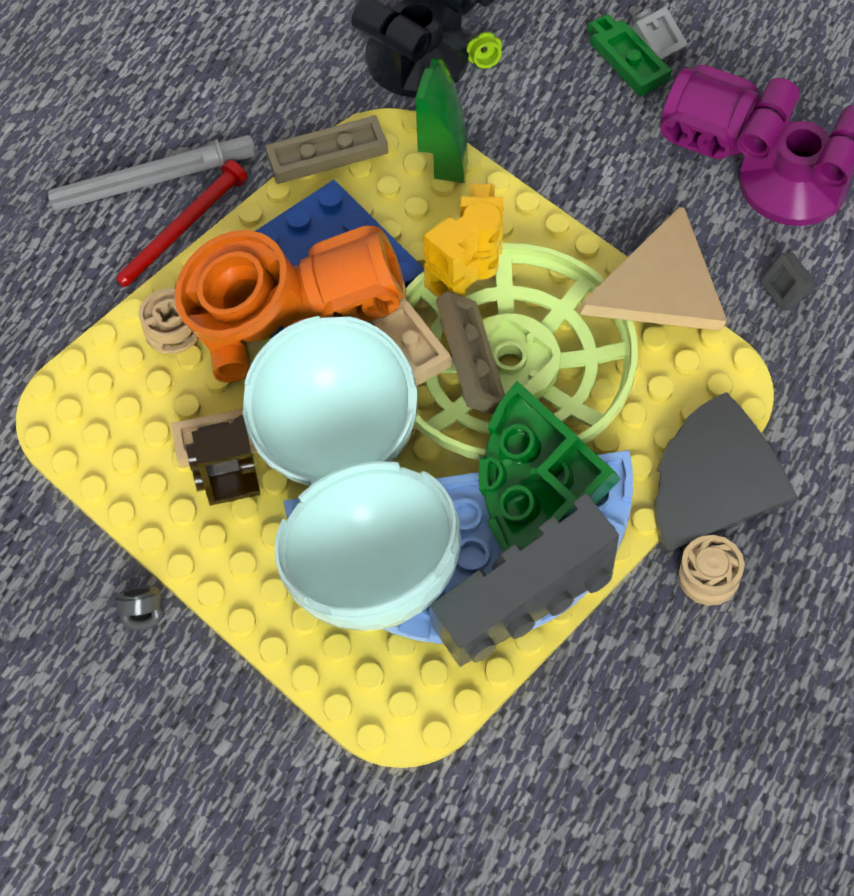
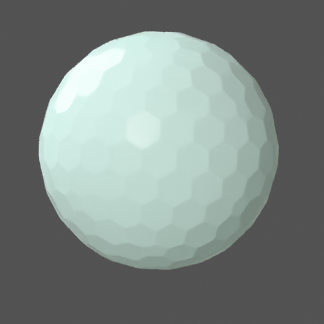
(329, 398)
(369, 546)

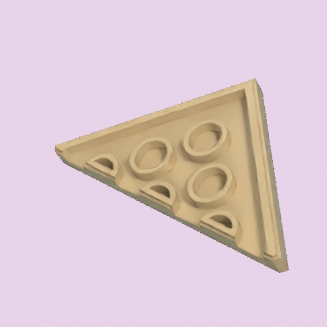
(661, 282)

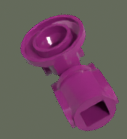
(787, 167)

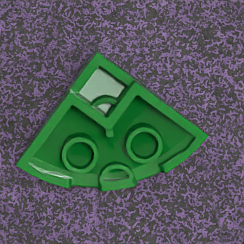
(441, 123)
(535, 469)

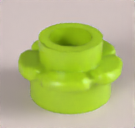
(490, 55)

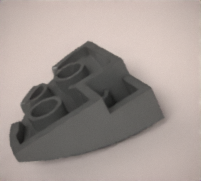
(716, 475)

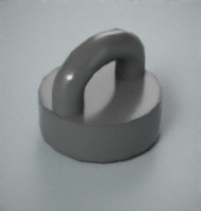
(138, 602)

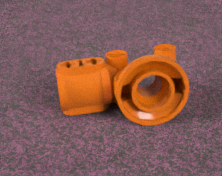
(247, 288)

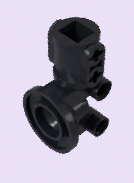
(410, 36)

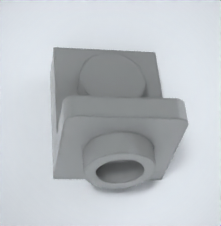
(659, 32)

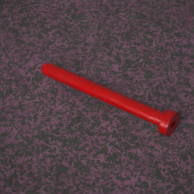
(232, 175)

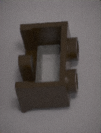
(223, 462)

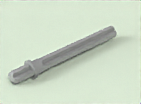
(151, 173)

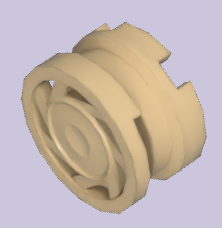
(163, 324)
(709, 571)

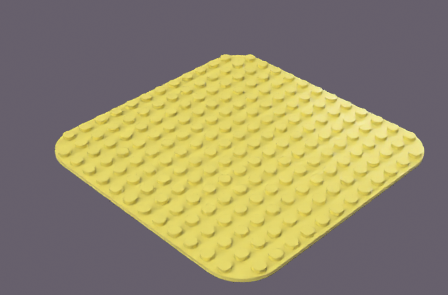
(105, 439)

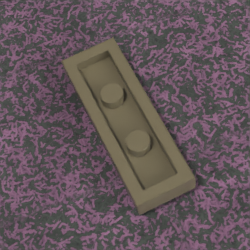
(326, 149)
(470, 352)

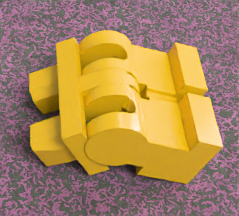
(465, 248)

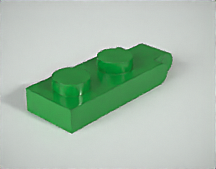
(628, 54)

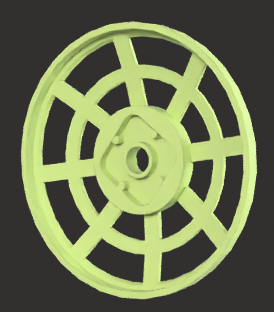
(534, 345)

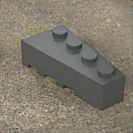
(527, 584)

